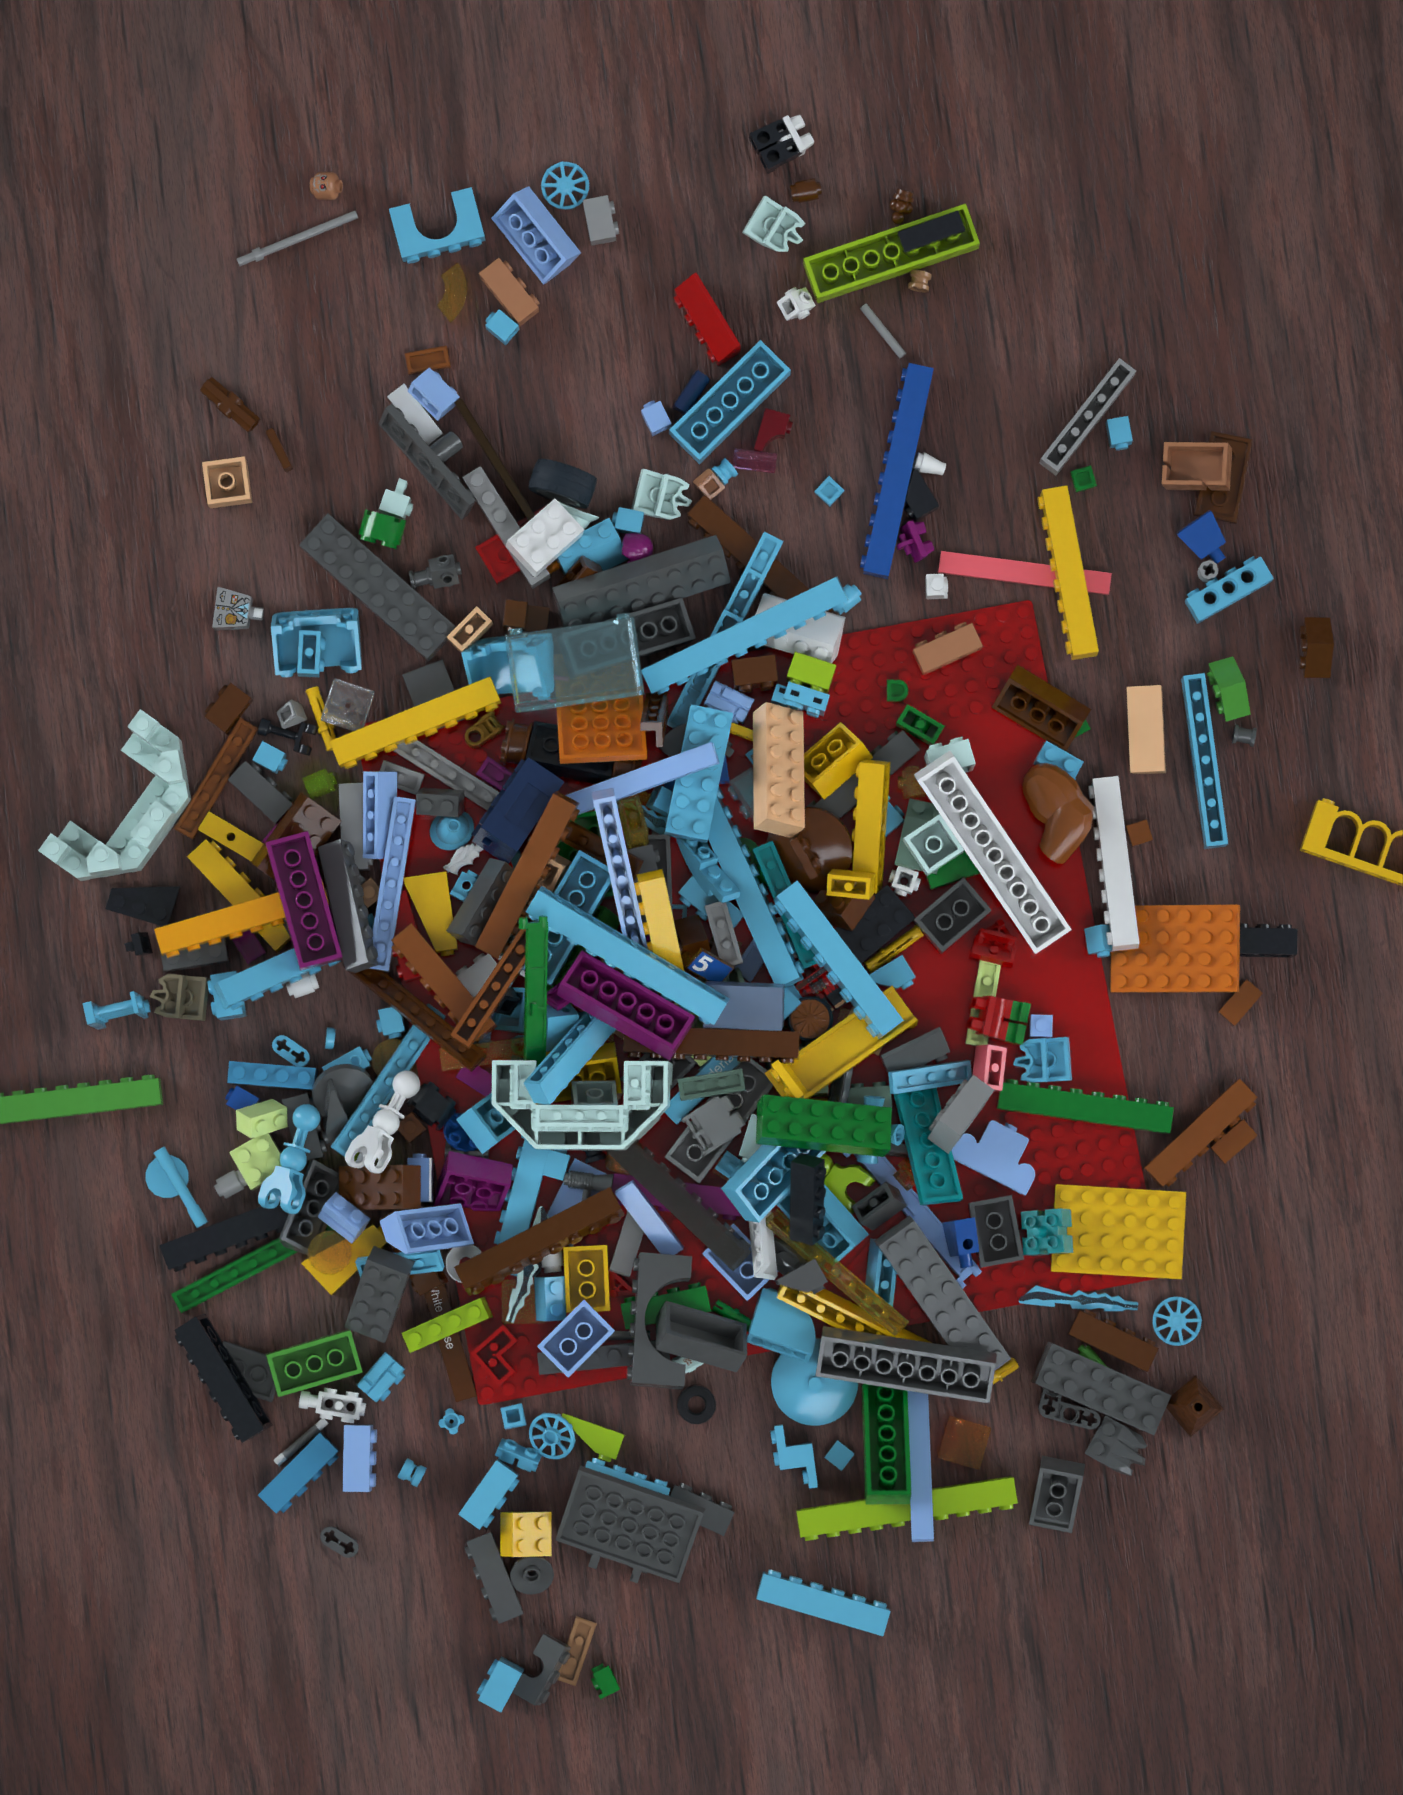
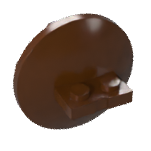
(815, 849)

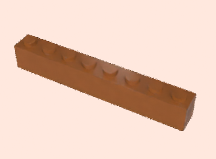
(527, 874)

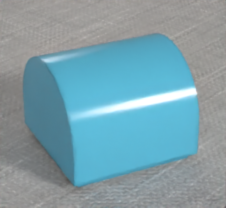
(513, 1416)

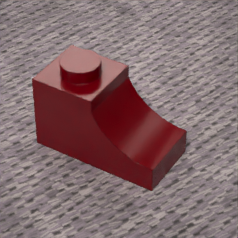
(773, 426)

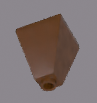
(1182, 1406)

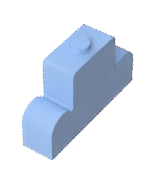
(997, 1156)

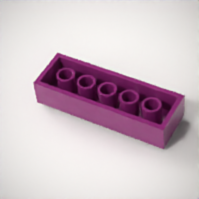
(304, 900)
(625, 1005)

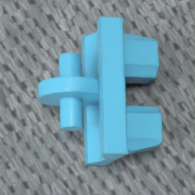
(729, 1165)

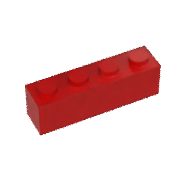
(405, 918)

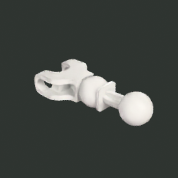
(376, 1140)

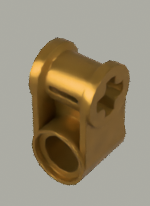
(484, 729)

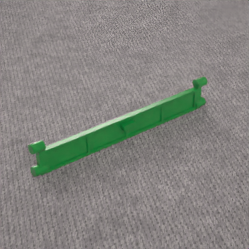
(535, 988)

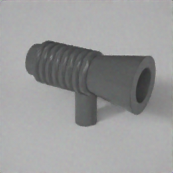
(588, 1182)

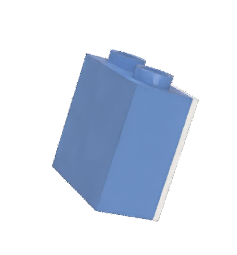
(427, 1176)

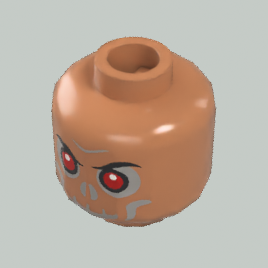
(326, 186)

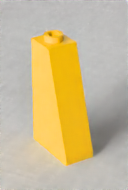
(433, 903)
(360, 1247)

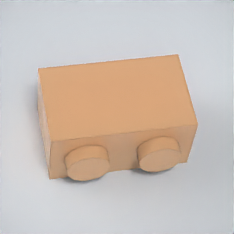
(470, 630)

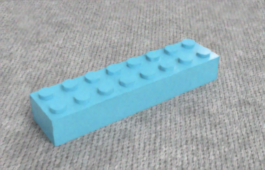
(837, 959)

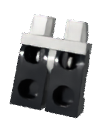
(780, 142)

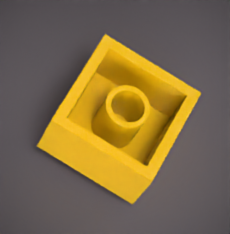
(525, 1534)

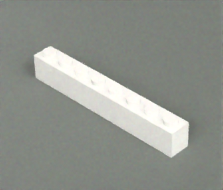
(1115, 864)

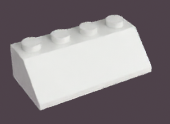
(816, 639)

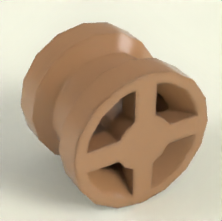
(919, 281)

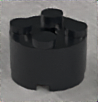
(432, 1106)

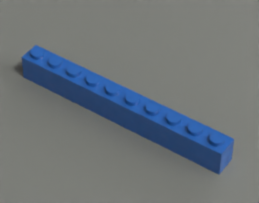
(898, 470)

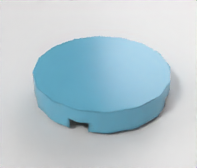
(158, 1180)

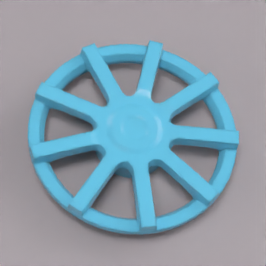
(565, 185)
(1177, 1321)
(552, 1436)

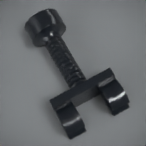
(266, 727)

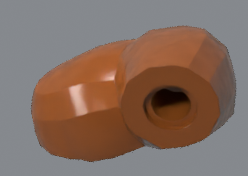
(1061, 806)

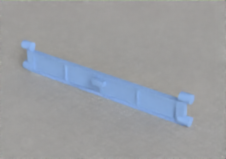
(922, 1215)

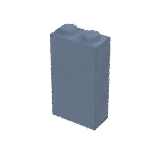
(750, 1006)

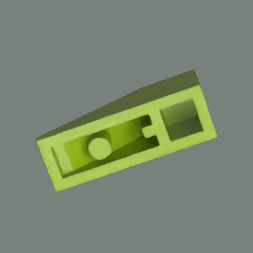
(598, 1438)

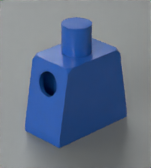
(1204, 537)
(962, 1240)

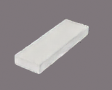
(415, 414)

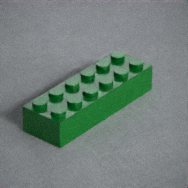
(823, 1125)
(886, 1445)

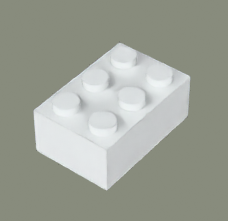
(544, 537)

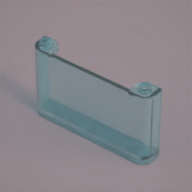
(574, 664)

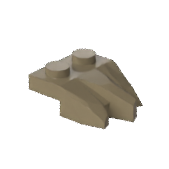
(182, 997)

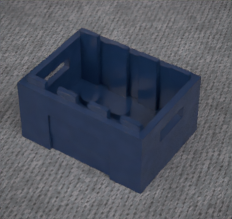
(516, 810)

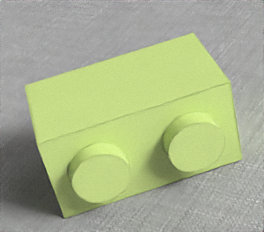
(261, 1118)

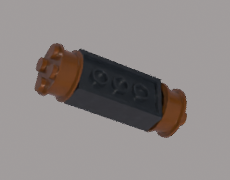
(541, 744)

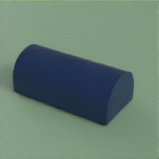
(691, 392)

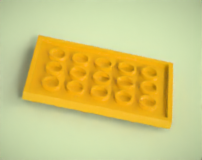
(1122, 1231)

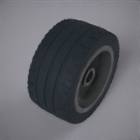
(562, 483)

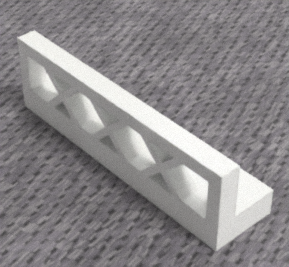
(763, 1250)

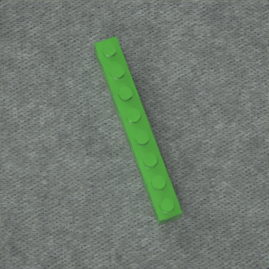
(80, 1100)

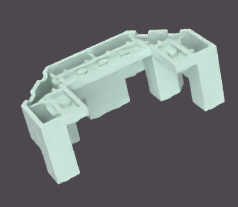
(147, 820)
(583, 1125)

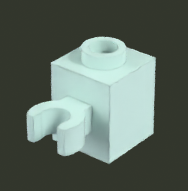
(396, 503)

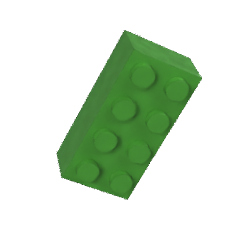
(314, 1363)

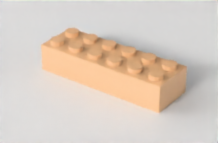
(778, 770)

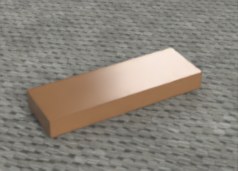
(579, 1642)

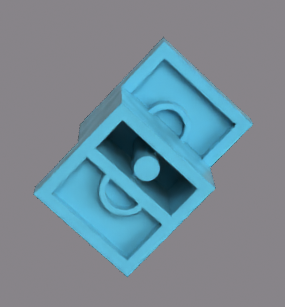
(794, 1456)

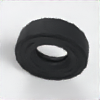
(686, 1395)

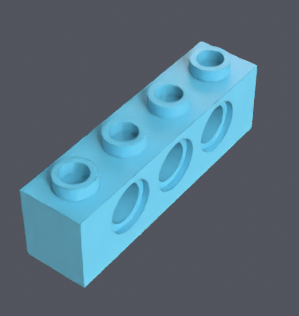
(1260, 577)

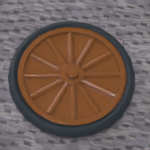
(810, 1018)

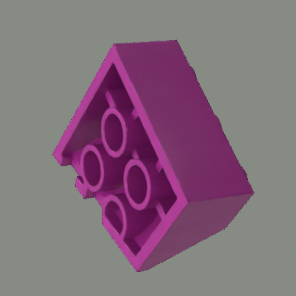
(473, 1182)

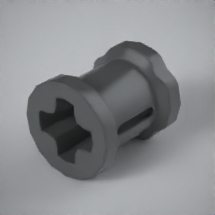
(420, 578)
(1244, 735)

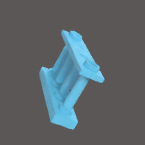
(98, 1015)

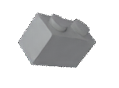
(599, 220)

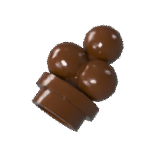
(901, 205)

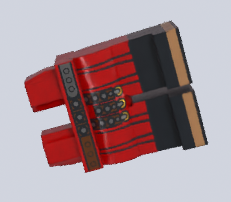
(817, 984)

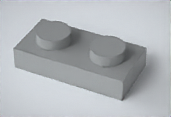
(407, 779)

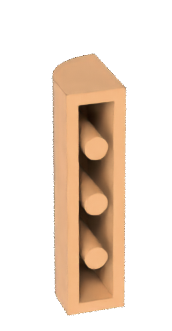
(1146, 729)

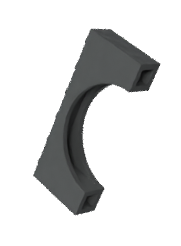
(647, 1364)

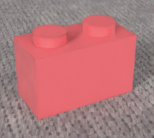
(990, 1065)

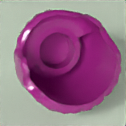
(636, 546)

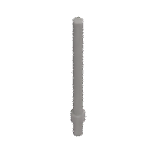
(259, 254)

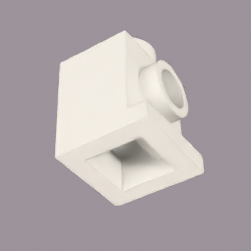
(936, 586)

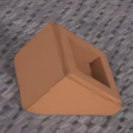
(709, 484)

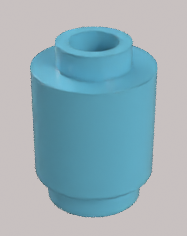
(853, 595)

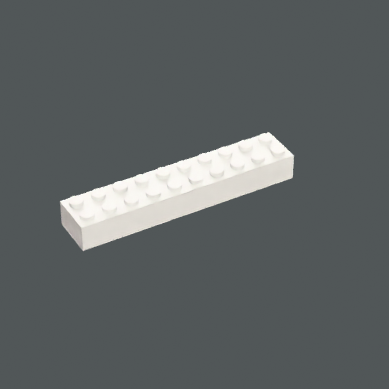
(992, 852)

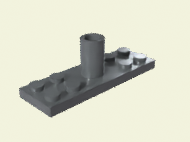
(430, 459)

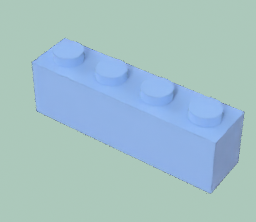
(378, 798)

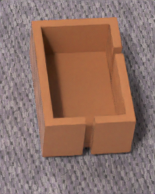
(1197, 466)

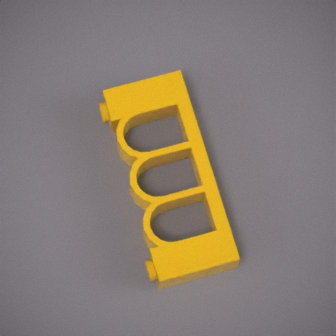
(1318, 833)

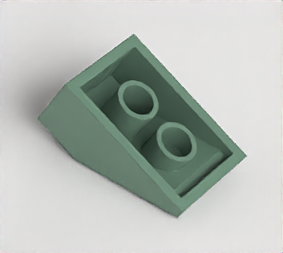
(917, 814)

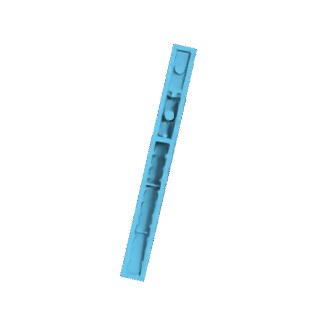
(734, 613)

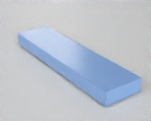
(648, 1219)

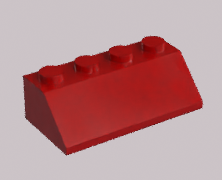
(707, 320)

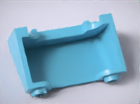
(337, 626)
(488, 659)

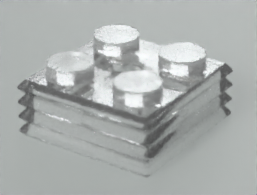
(359, 700)

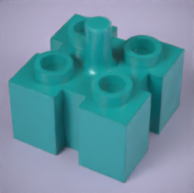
(1047, 1232)

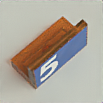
(707, 965)

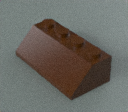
(1041, 708)

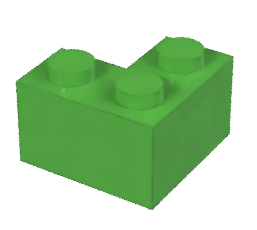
(1229, 689)

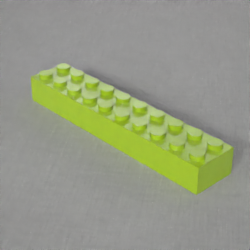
(946, 1500)

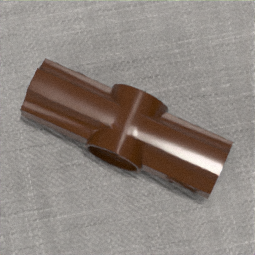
(230, 404)

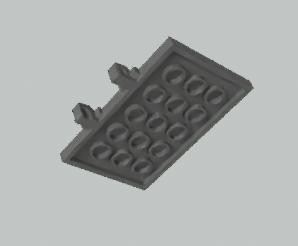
(629, 1525)

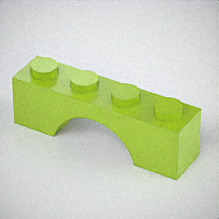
(447, 1324)

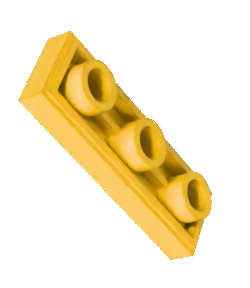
(220, 830)

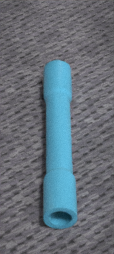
(192, 1207)

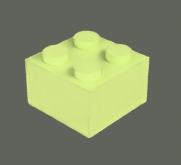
(257, 1159)

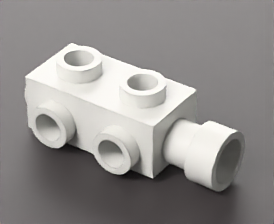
(339, 1404)

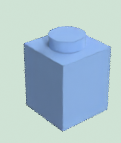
(655, 417)
(1040, 1026)

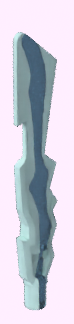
(524, 1278)

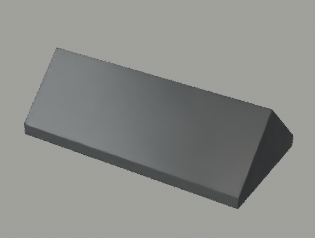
(303, 1226)

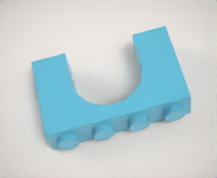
(415, 245)

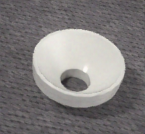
(454, 1257)

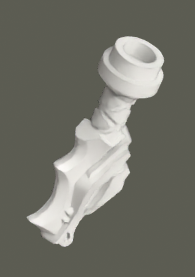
(463, 857)

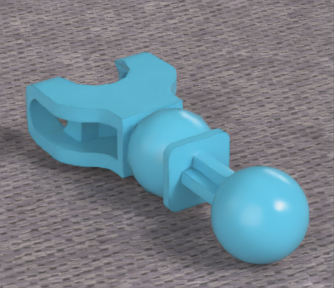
(286, 1181)

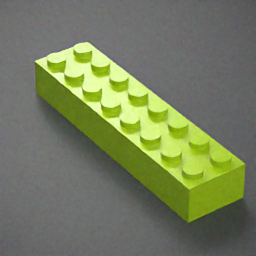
(882, 258)

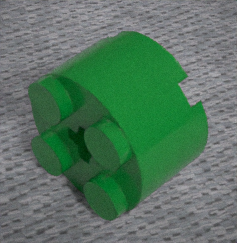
(383, 528)

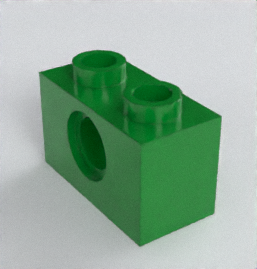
(920, 725)

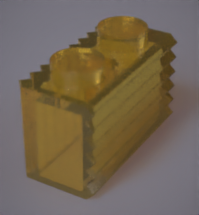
(633, 822)

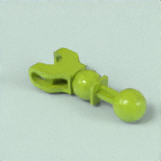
(840, 1176)

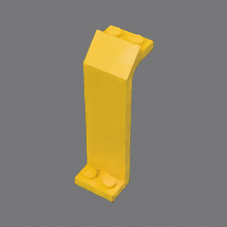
(835, 1053)

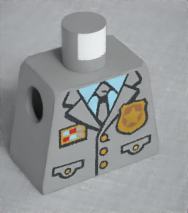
(234, 610)

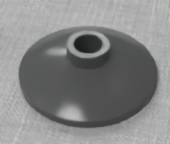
(532, 1582)

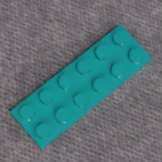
(931, 1166)

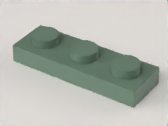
(711, 1084)

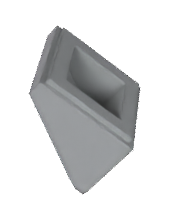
(291, 714)

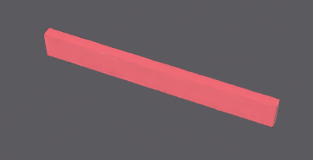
(1014, 571)

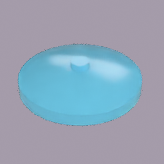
(808, 1397)

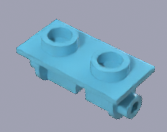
(509, 1450)

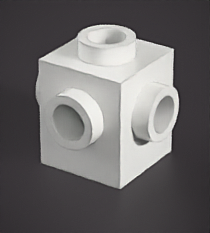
(796, 304)
(910, 874)

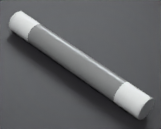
(287, 1453)

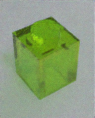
(319, 783)

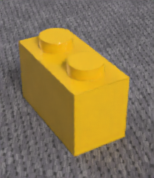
(850, 884)

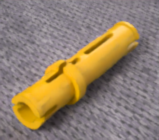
(317, 705)
(893, 949)

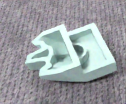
(773, 225)
(660, 495)

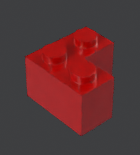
(490, 1354)

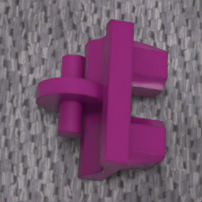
(912, 542)

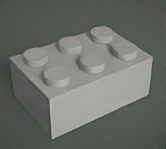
(959, 1113)

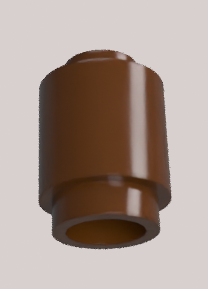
(805, 190)

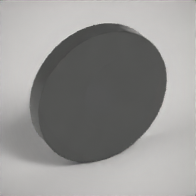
(350, 1082)

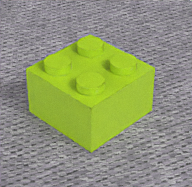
(811, 672)

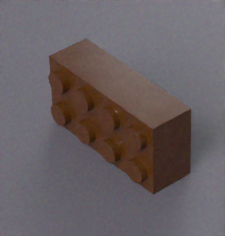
(301, 817)
(392, 1189)

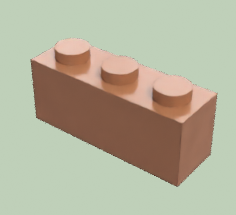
(509, 291)
(947, 648)

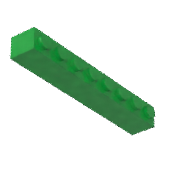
(1084, 1107)

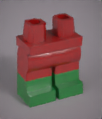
(992, 1016)

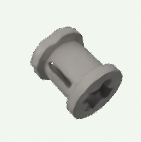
(1201, 572)

